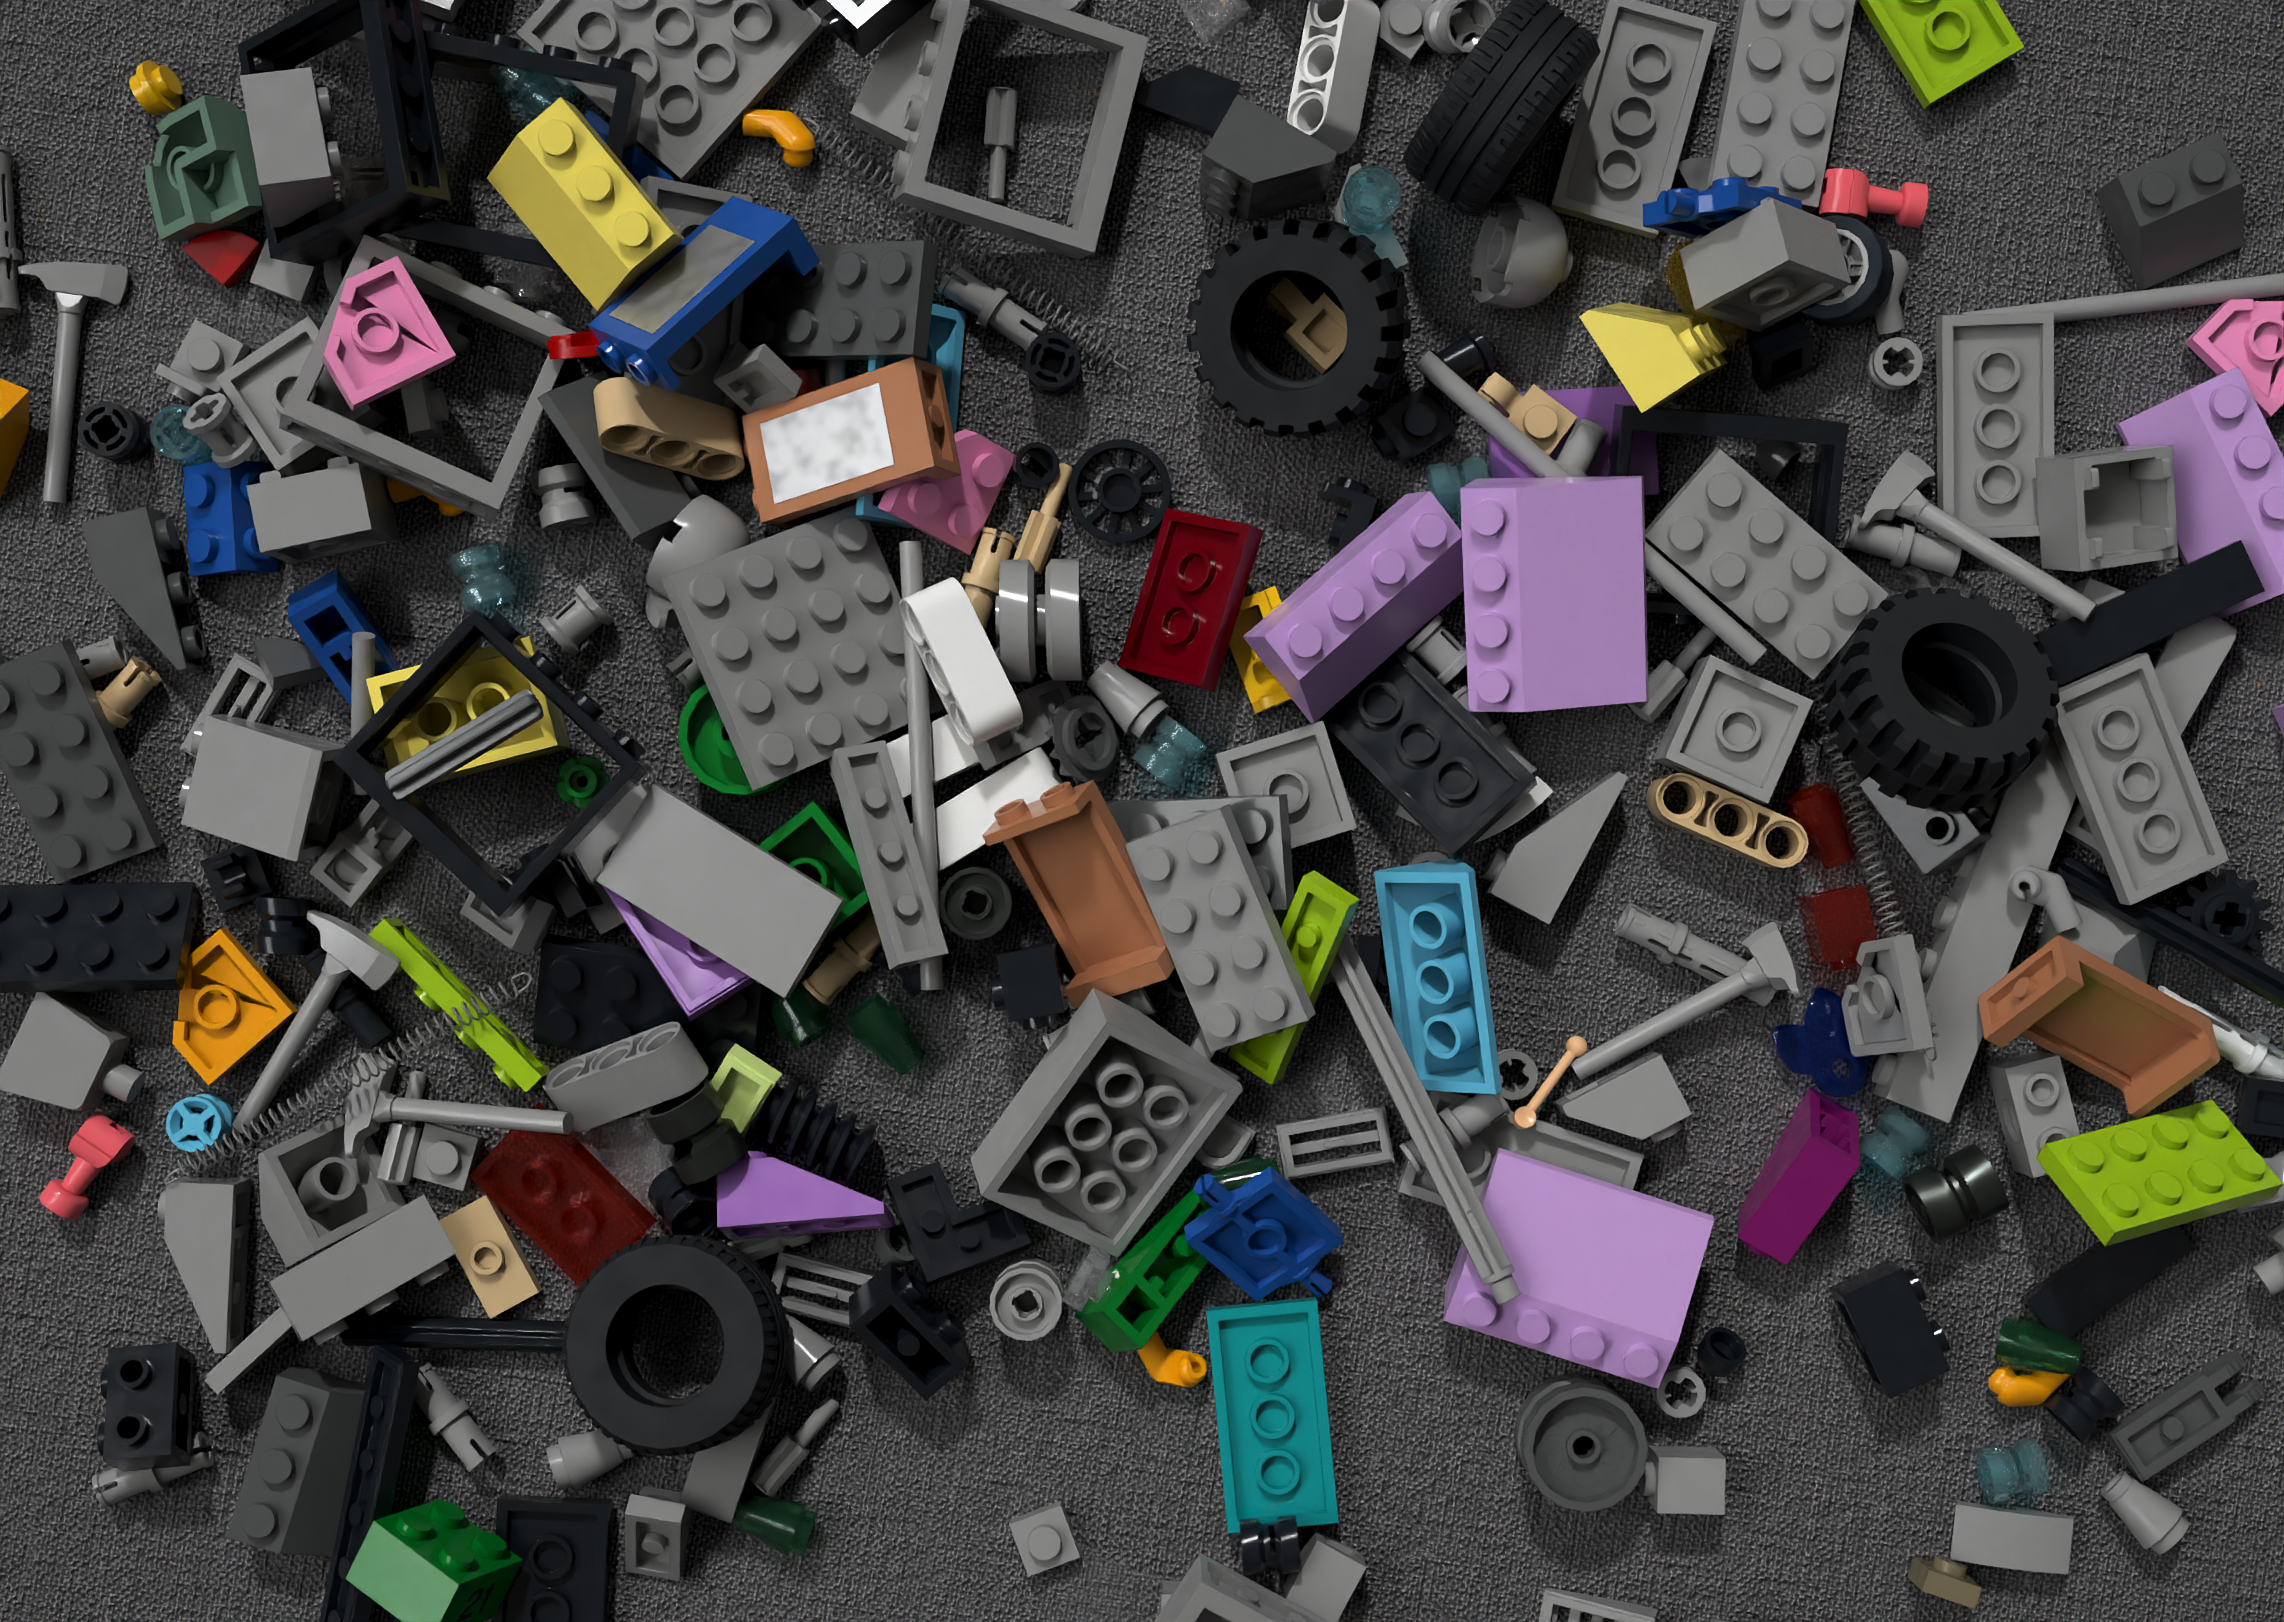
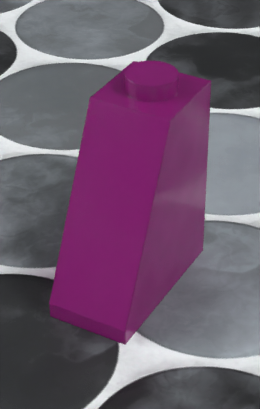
(1800, 1177)

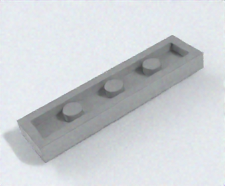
(887, 854)

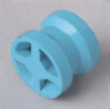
(188, 1128)

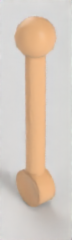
(1525, 1116)

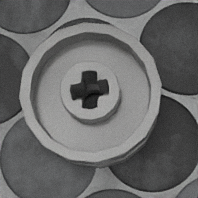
(1039, 620)

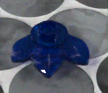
(1817, 1043)

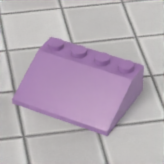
(1554, 592)
(1595, 1268)

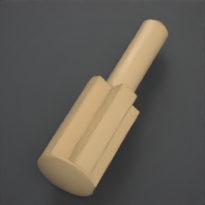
(1043, 526)

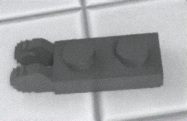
(2182, 1417)

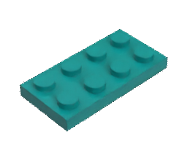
(1272, 1412)

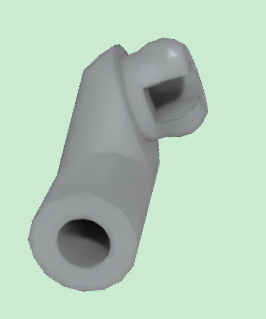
(1889, 314)
(2046, 890)

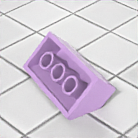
(2223, 475)
(1362, 604)

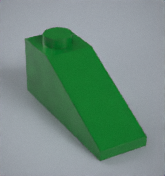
(1147, 1281)

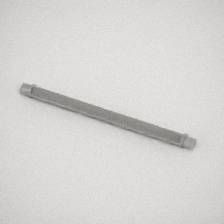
(1423, 1122)

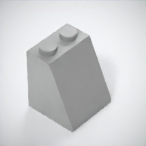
(263, 787)

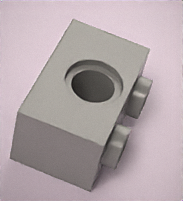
(2032, 1106)

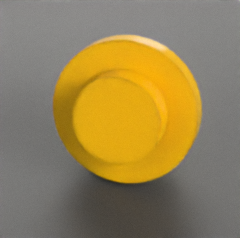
(156, 88)

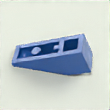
(326, 618)

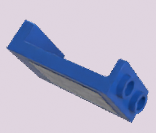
(694, 286)

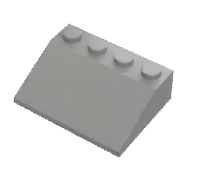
(1103, 1125)

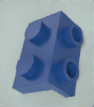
(221, 520)

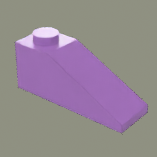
(777, 1199)

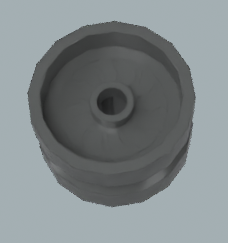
(1604, 1464)

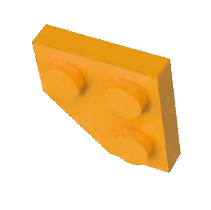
(226, 1007)

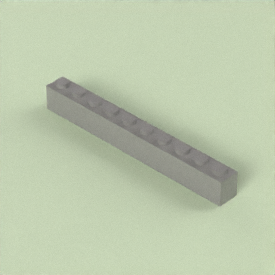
(1983, 922)

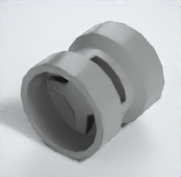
(1468, 24)
(563, 497)

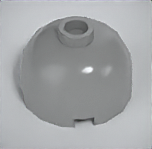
(1520, 254)
(706, 532)

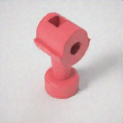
(1850, 195)
(95, 1146)

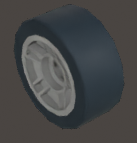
(1870, 276)

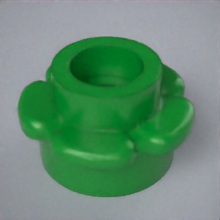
(572, 770)

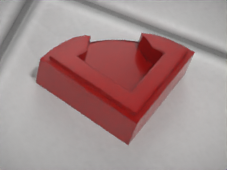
(224, 254)
(573, 345)

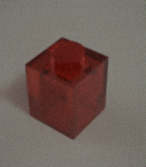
(1837, 924)

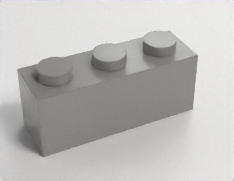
(363, 1271)

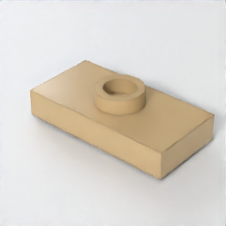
(490, 1256)

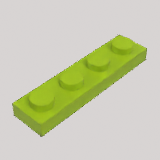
(1313, 935)
(443, 990)

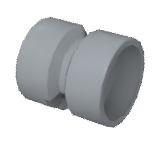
(1027, 1298)

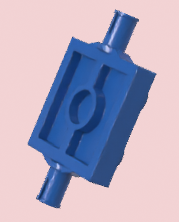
(1697, 212)
(1263, 1234)

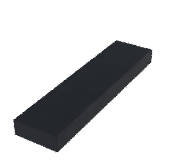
(2150, 612)

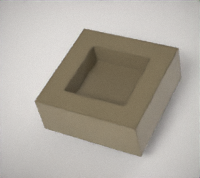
(1945, 1580)

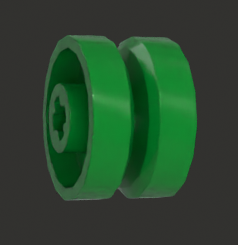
(710, 751)

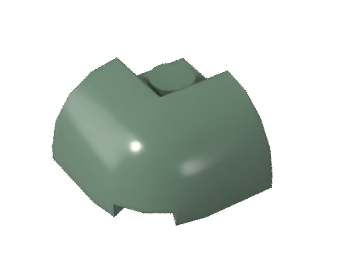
(203, 171)

